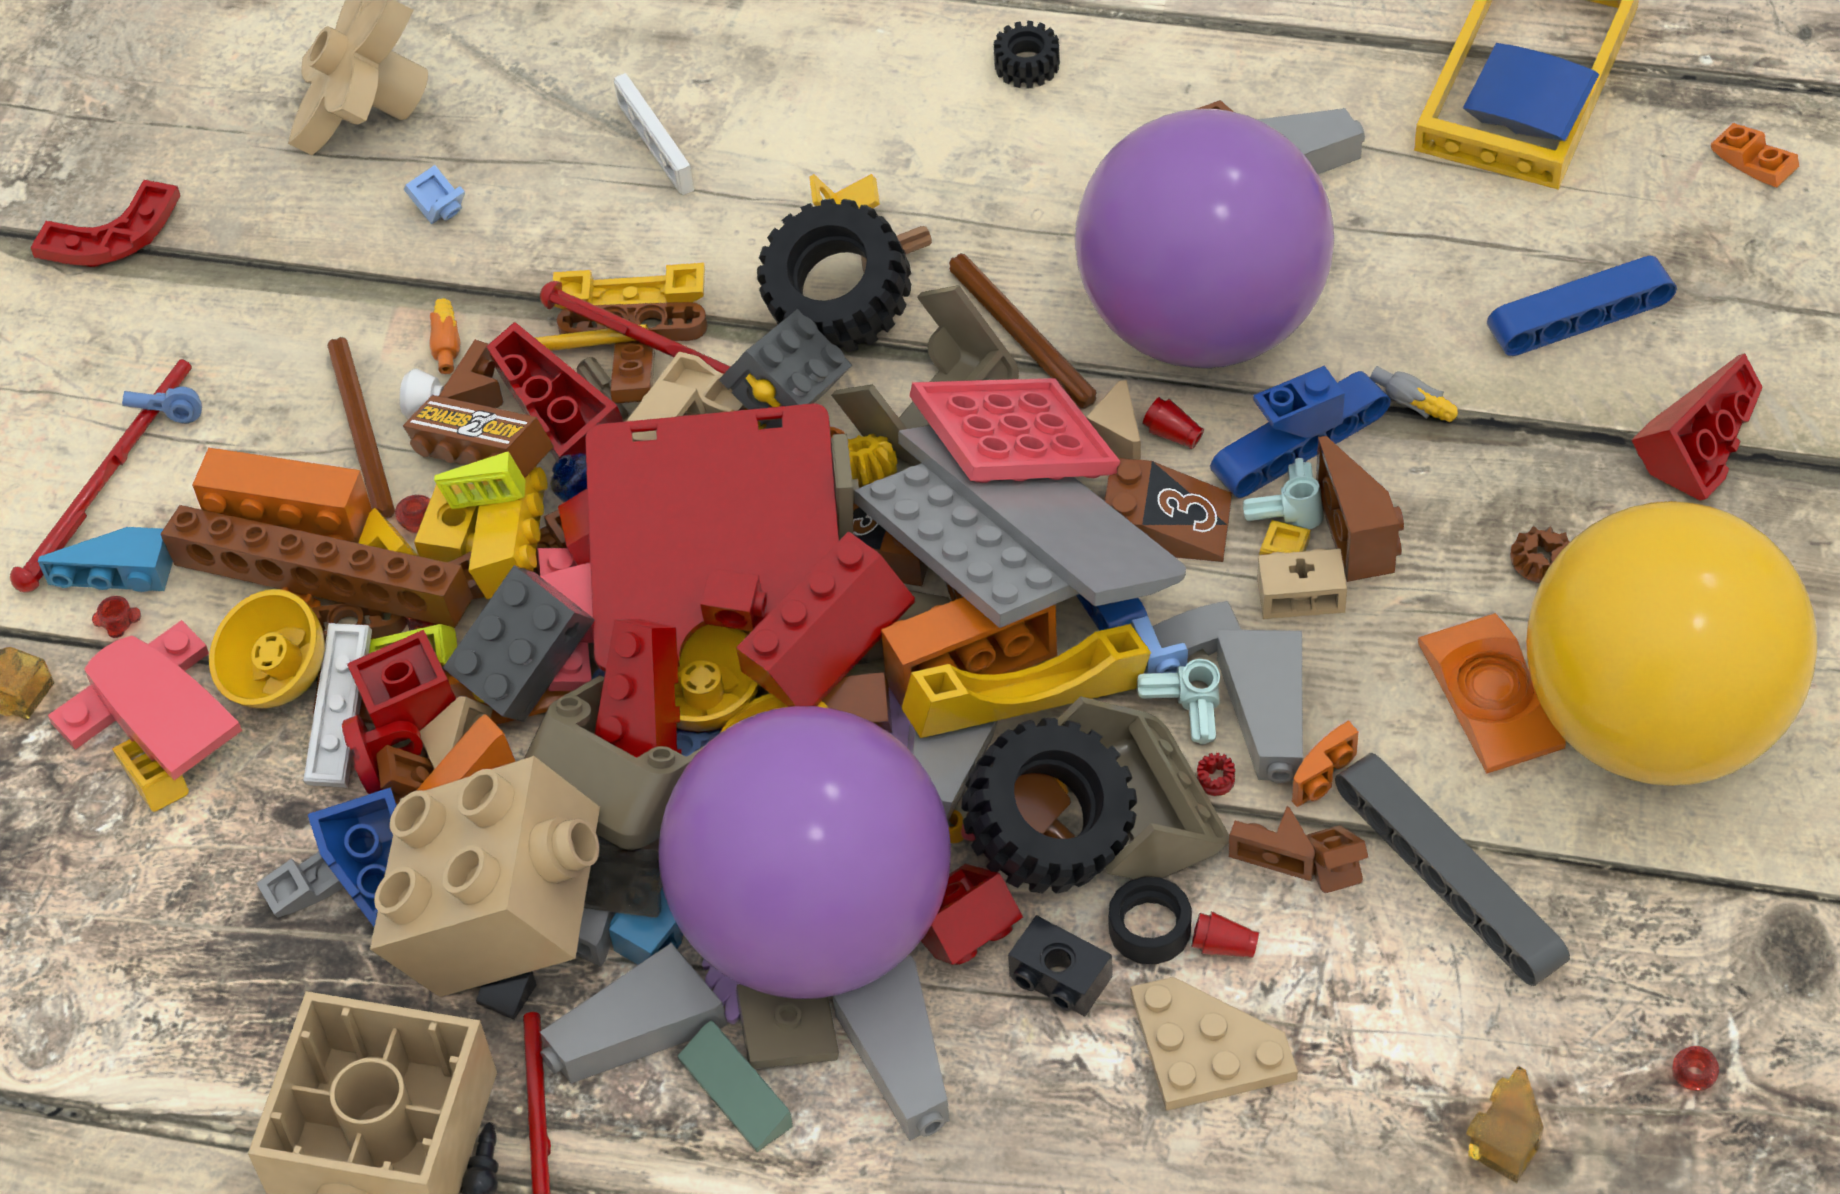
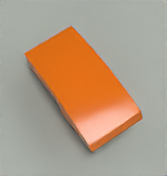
(1748, 152)
(1316, 771)

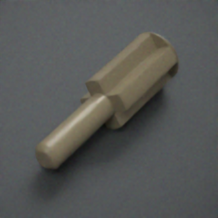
(595, 374)

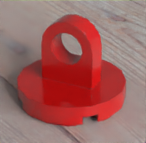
(368, 743)

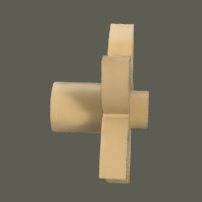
(356, 70)

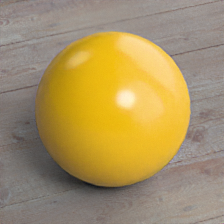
(1671, 643)

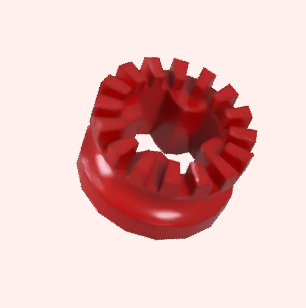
(1208, 766)

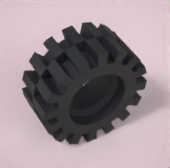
(1026, 68)

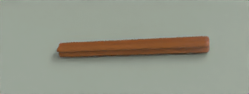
(1022, 330)
(360, 427)

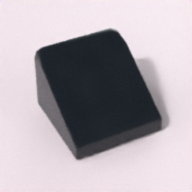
(507, 995)

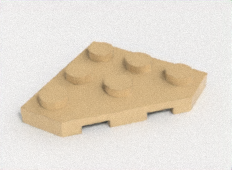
(1207, 1046)

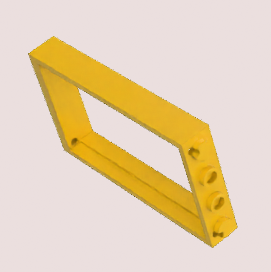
(1502, 153)

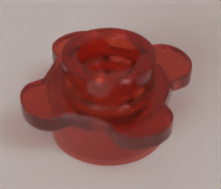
(110, 609)

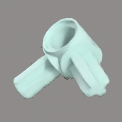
(1298, 503)
(1196, 700)

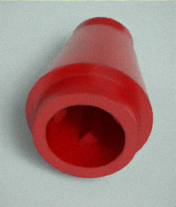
(1172, 423)
(1223, 936)

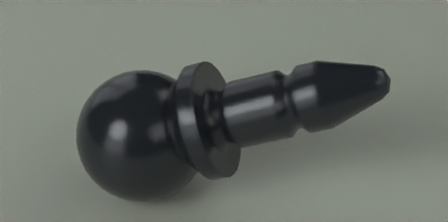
(482, 1168)

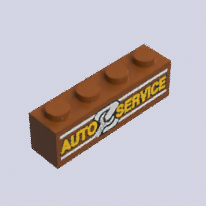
(473, 432)

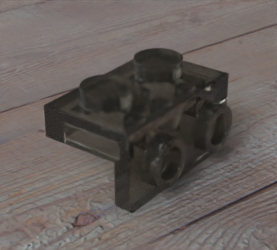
(625, 882)

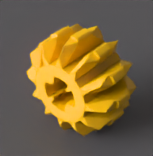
(871, 458)

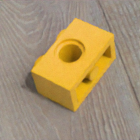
(446, 531)

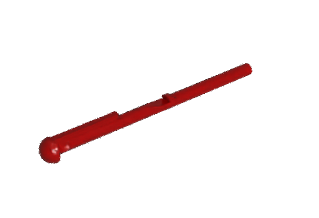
(552, 294)
(28, 577)
(539, 1142)

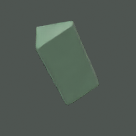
(735, 1087)

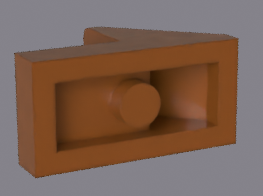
(473, 379)
(402, 771)
(1280, 851)
(1337, 858)

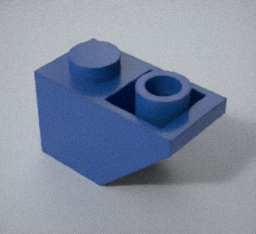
(1304, 404)

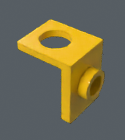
(862, 192)

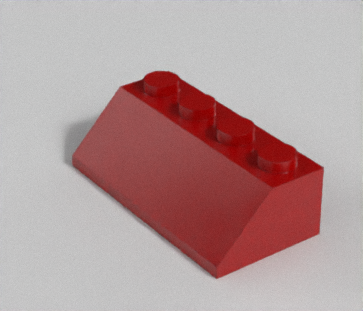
(824, 624)

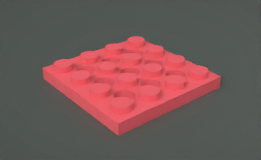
(1013, 429)

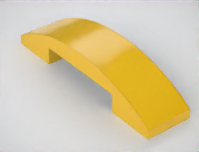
(679, 284)

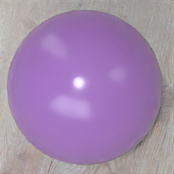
(1204, 238)
(804, 852)

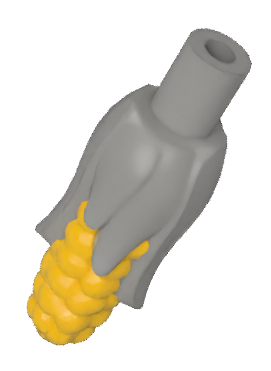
(1415, 394)

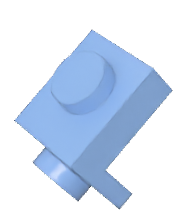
(435, 195)
(1161, 659)

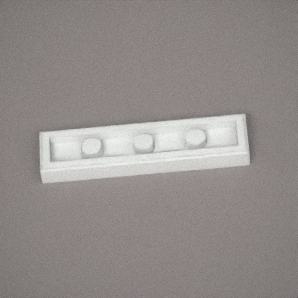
(653, 134)
(336, 700)

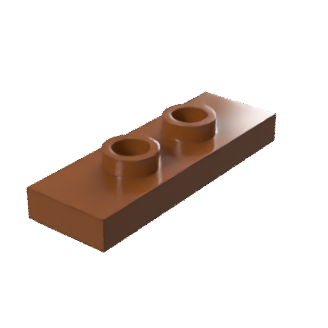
(631, 372)

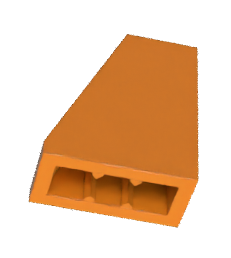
(480, 748)

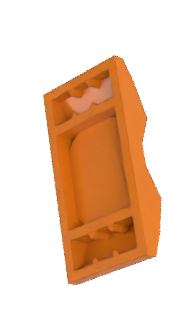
(1491, 692)

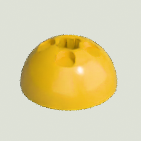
(267, 650)
(711, 680)

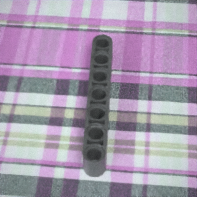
(1452, 869)

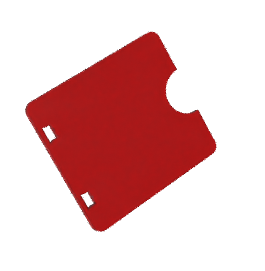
(702, 500)

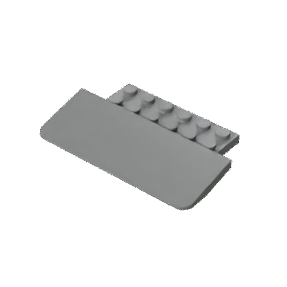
(1013, 541)

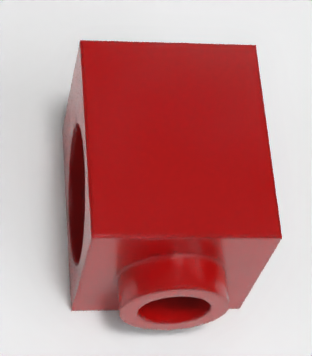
(733, 599)

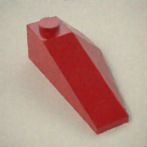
(1699, 431)

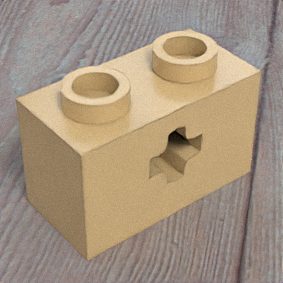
(1301, 583)

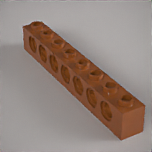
(317, 565)

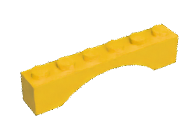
(953, 699)

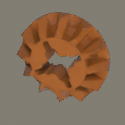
(1525, 556)

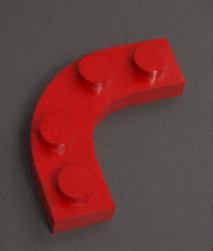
(114, 240)

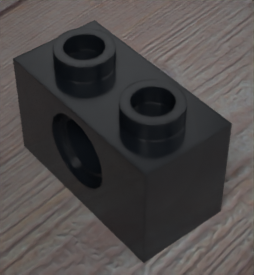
(1048, 946)

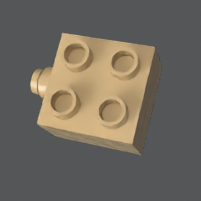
(486, 877)
(373, 1101)

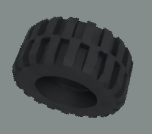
(826, 232)
(1081, 765)

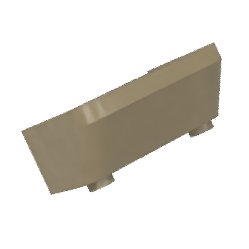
(960, 349)
(626, 788)
(1174, 815)

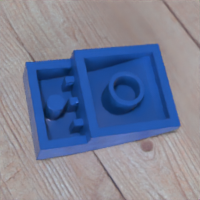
(1530, 92)

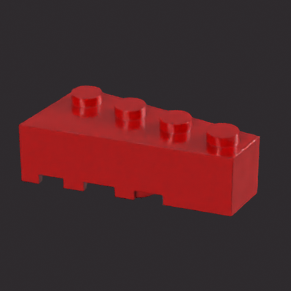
(550, 390)
(639, 688)

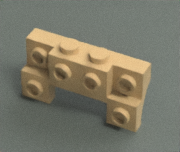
(684, 389)

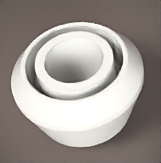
(416, 390)

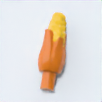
(444, 336)

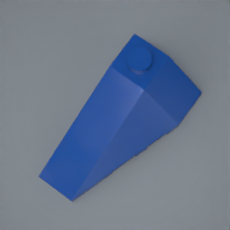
(356, 844)

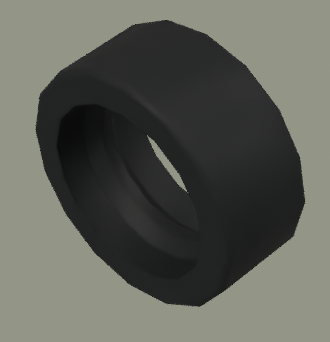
(1156, 891)

